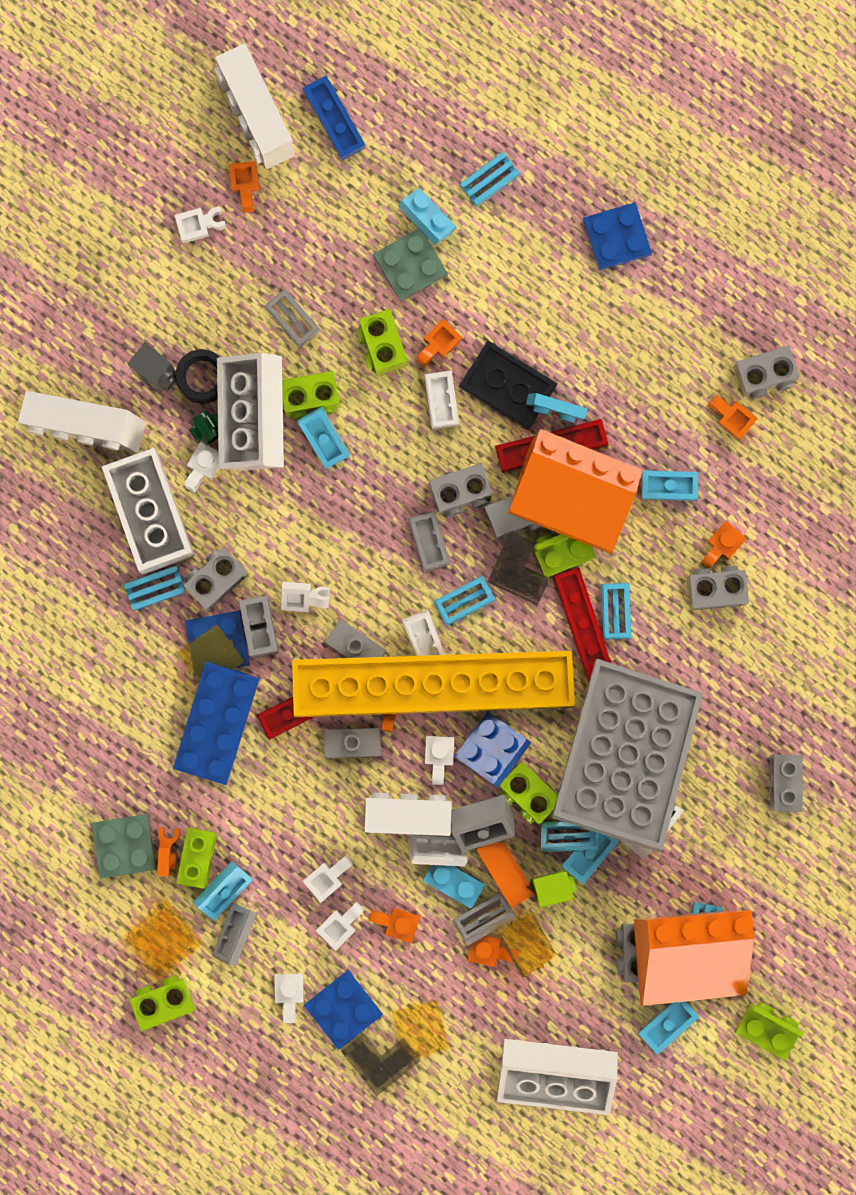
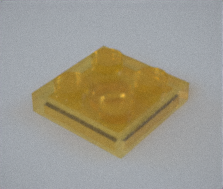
(163, 939)

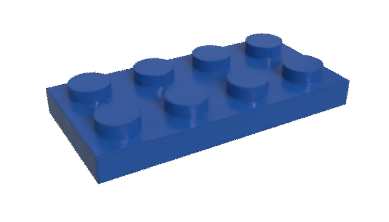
(216, 723)

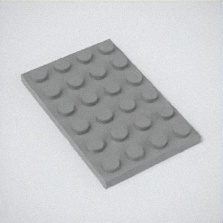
(627, 755)

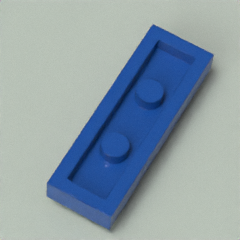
(334, 118)

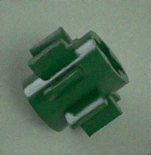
(205, 427)

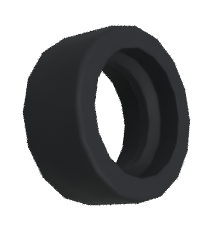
(181, 370)

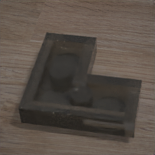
(512, 574)
(377, 1069)

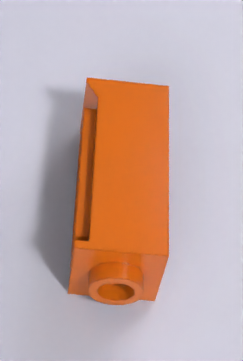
(505, 872)

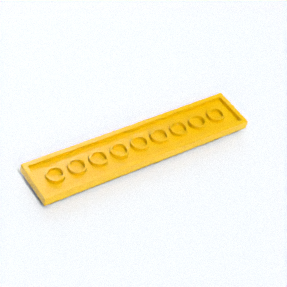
(433, 683)

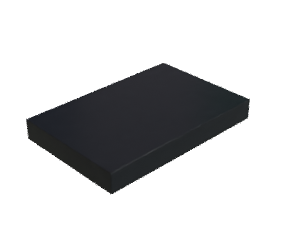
(505, 383)

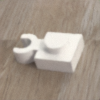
(194, 225)

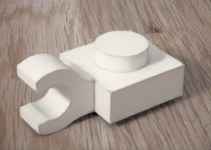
(203, 463)
(300, 597)
(439, 754)
(325, 879)
(338, 927)
(289, 990)

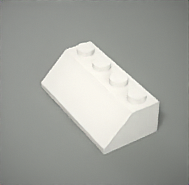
(557, 1077)

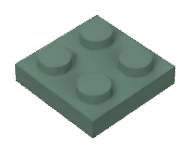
(410, 264)
(124, 846)

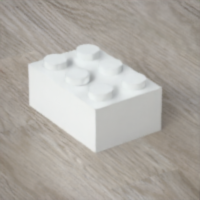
(408, 815)

